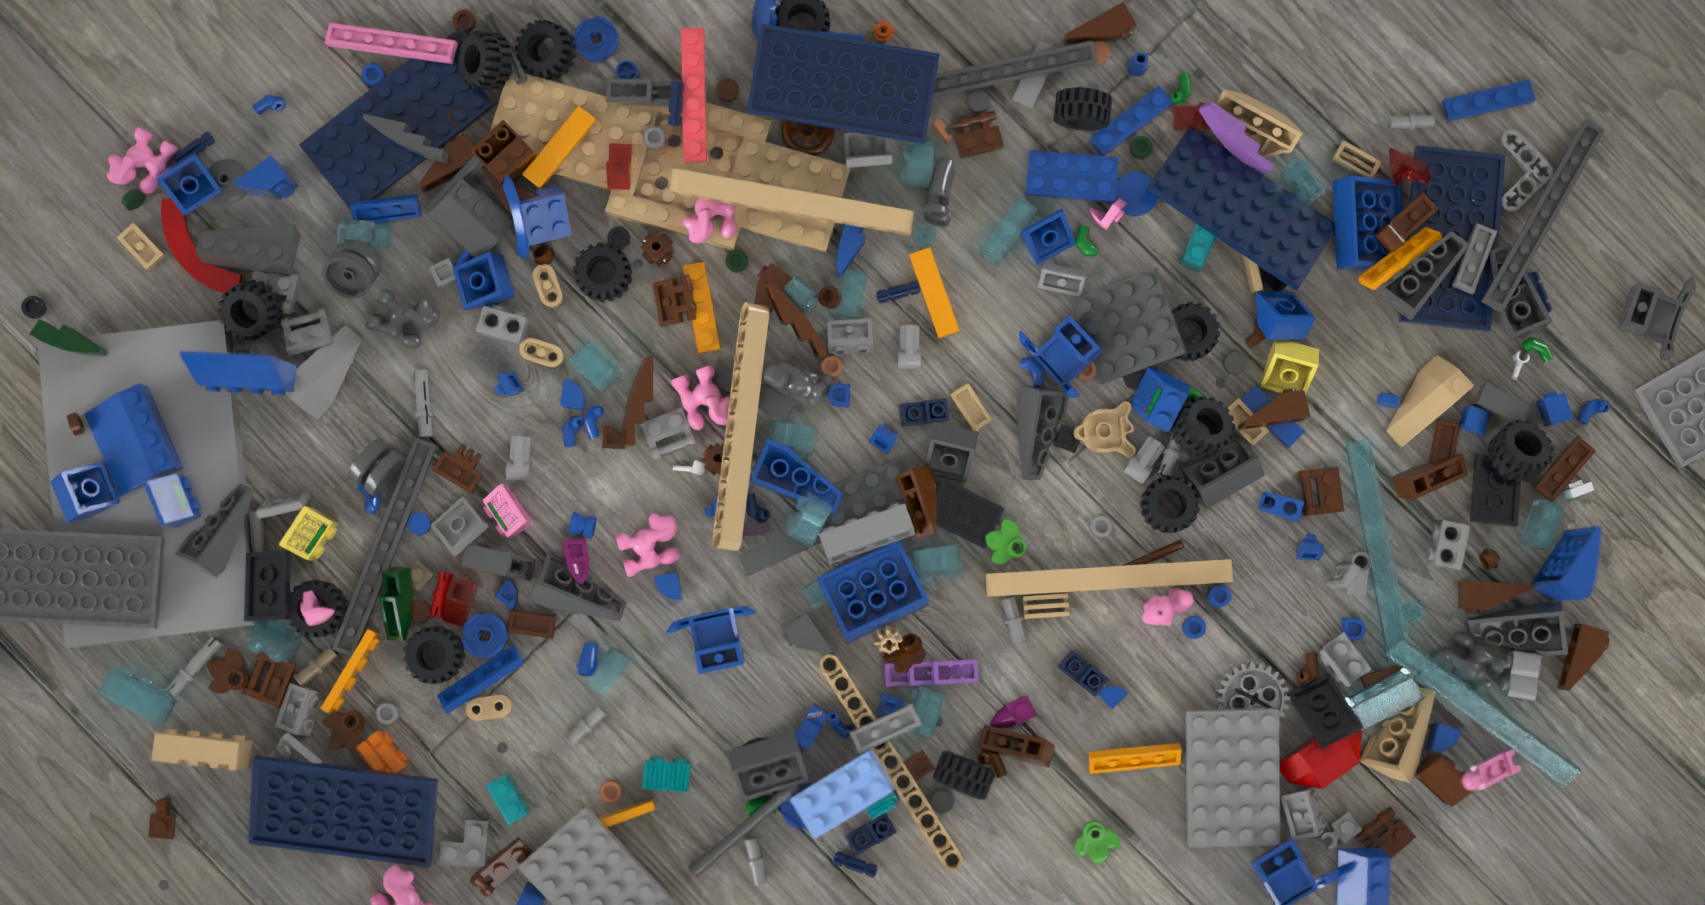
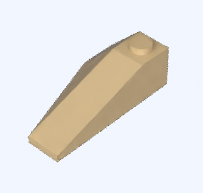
(1431, 394)
(1400, 741)

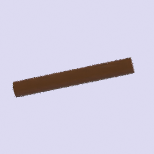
(1157, 554)

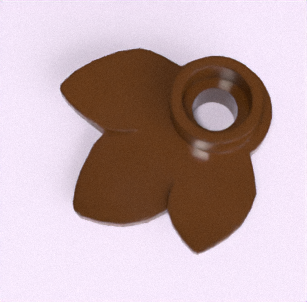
(909, 652)
(225, 671)
(343, 731)

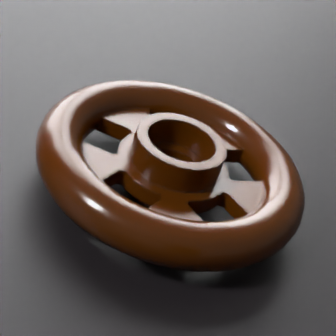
(790, 135)

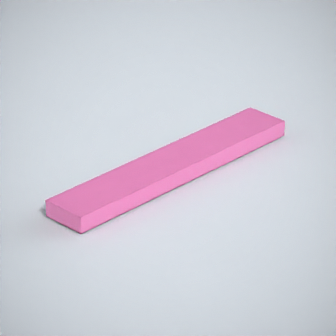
(391, 43)

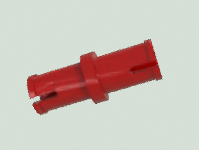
(440, 594)

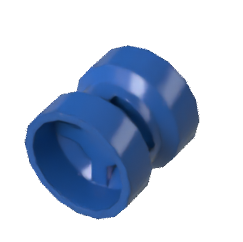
(626, 69)
(580, 524)

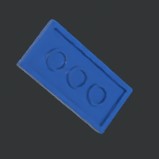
(1072, 176)

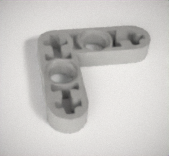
(1531, 174)

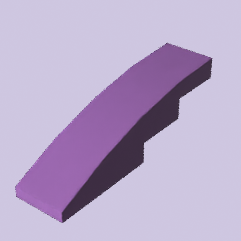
(1231, 134)
(933, 673)

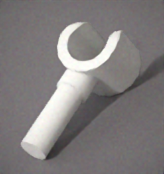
(1519, 363)
(697, 468)

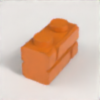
(382, 754)

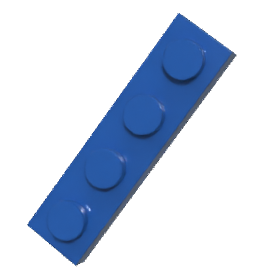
(1488, 100)
(1131, 121)
(480, 679)

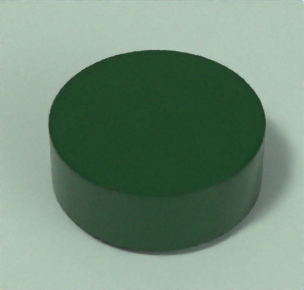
(1141, 147)
(133, 199)
(736, 261)

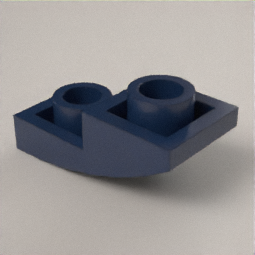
(924, 412)
(1083, 673)
(870, 834)

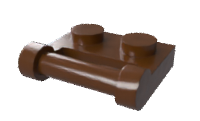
(1328, 491)
(275, 683)

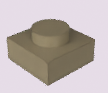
(420, 575)

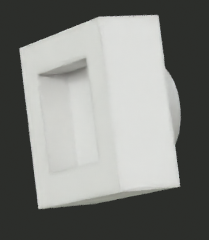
(1577, 488)

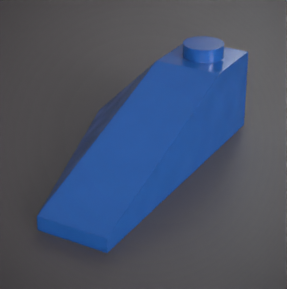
(788, 475)

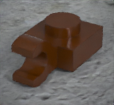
(162, 823)

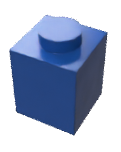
(1554, 408)

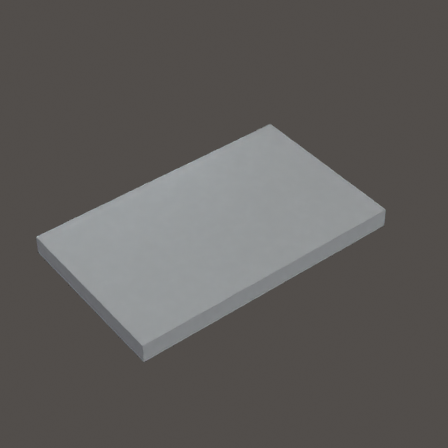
(209, 446)

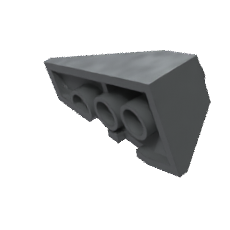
(1525, 309)
(1038, 418)
(215, 541)
(560, 591)
(1527, 628)

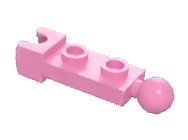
(1491, 770)

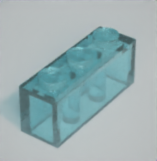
(1008, 231)
(137, 695)
(1385, 698)

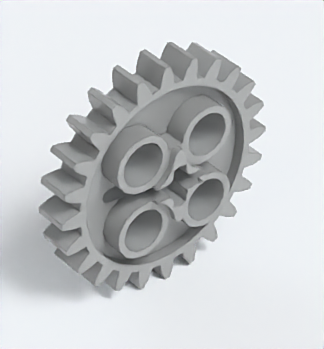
(1261, 680)

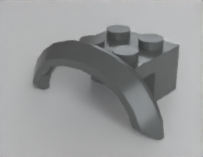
(1655, 315)

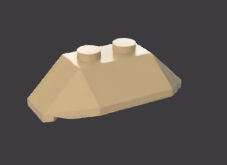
(1264, 125)

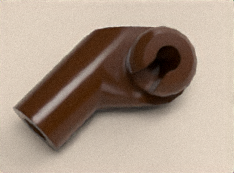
(1310, 670)

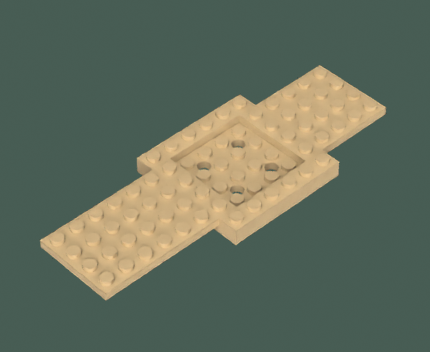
(542, 106)

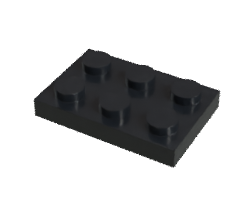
(1493, 495)
(966, 513)
(267, 586)
(1325, 711)

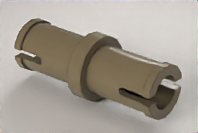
(316, 666)

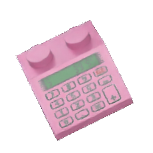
(507, 511)

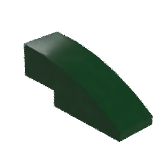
(66, 339)
(397, 602)

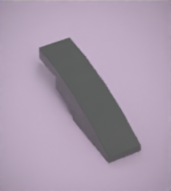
(638, 92)
(402, 135)
(769, 399)
(773, 553)

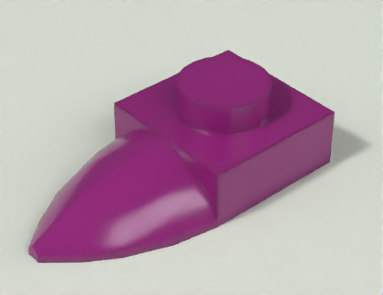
(577, 558)
(1014, 713)

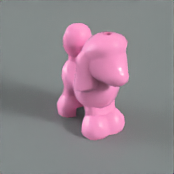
(123, 169)
(701, 227)
(704, 393)
(643, 543)
(1164, 608)
(398, 884)

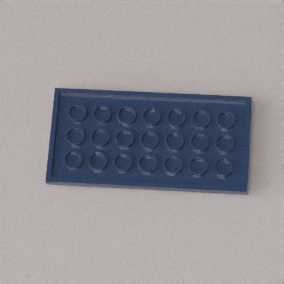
(843, 83)
(421, 93)
(1466, 192)
(1242, 208)
(342, 811)

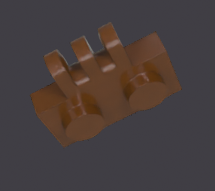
(460, 468)

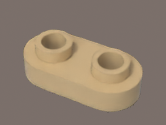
(547, 287)
(542, 352)
(488, 707)

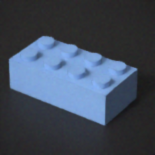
(842, 793)

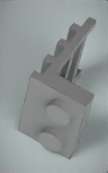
(866, 150)

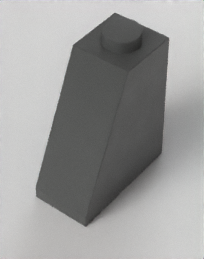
(498, 562)

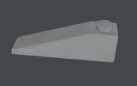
(324, 372)

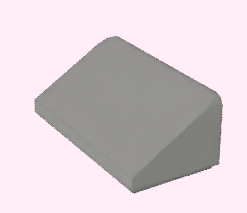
(1062, 279)

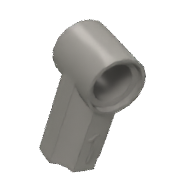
(909, 354)
(519, 465)
(1141, 465)
(1359, 584)

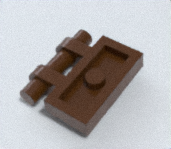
(977, 141)
(669, 303)
(1392, 839)

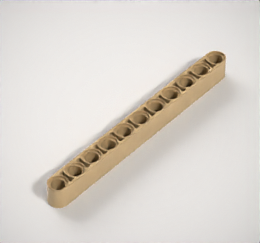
(791, 201)
(740, 427)
(1109, 578)
(894, 772)

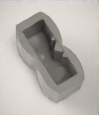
(1521, 675)

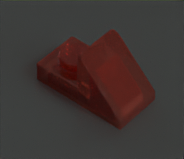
(1189, 117)
(619, 166)
(1406, 166)

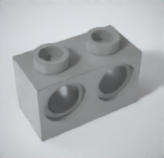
(501, 329)
(1454, 547)

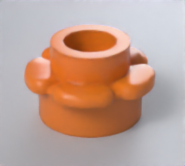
(883, 37)

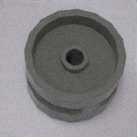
(351, 269)
(376, 467)

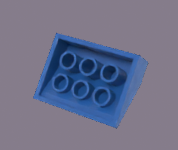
(1361, 211)
(240, 372)
(133, 439)
(1570, 566)
(873, 591)

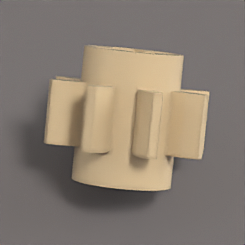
(887, 639)

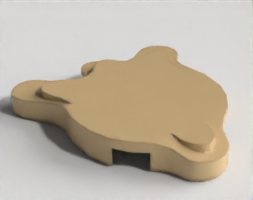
(1107, 429)

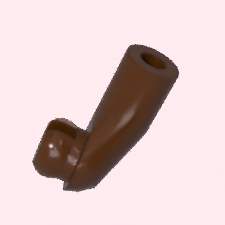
(1256, 337)
(994, 760)

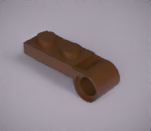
(1406, 222)

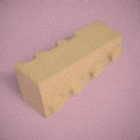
(202, 750)

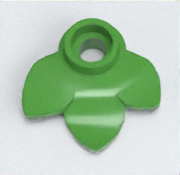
(1002, 542)
(1097, 845)

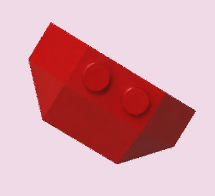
(1320, 767)

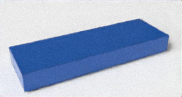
(387, 209)
(1286, 433)

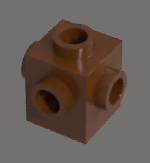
(659, 256)
(711, 451)

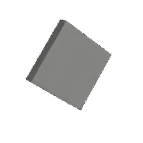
(283, 503)
(459, 525)

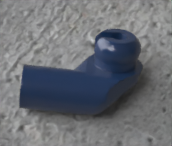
(754, 511)

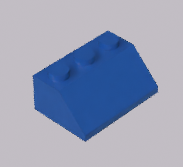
(1363, 876)

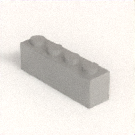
(866, 533)

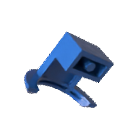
(537, 218)
(1065, 353)
(715, 638)
(1286, 875)

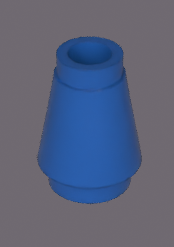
(1136, 68)
(588, 660)

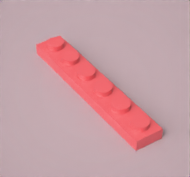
(694, 95)

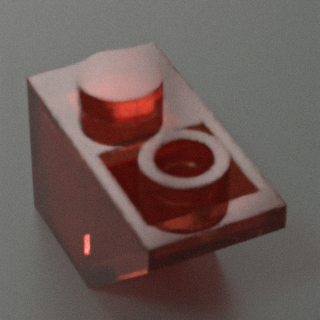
(459, 601)

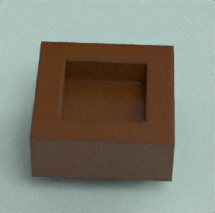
(919, 765)

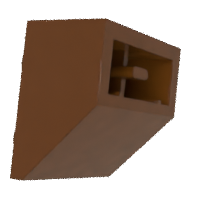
(503, 152)
(1442, 779)

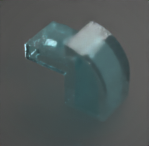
(365, 231)
(609, 670)

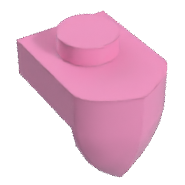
(1114, 214)
(311, 610)

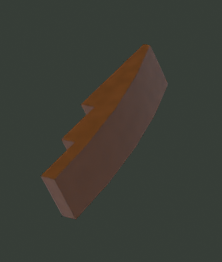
(790, 314)
(640, 393)

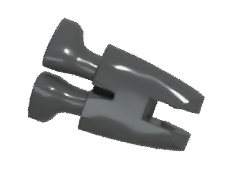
(935, 209)

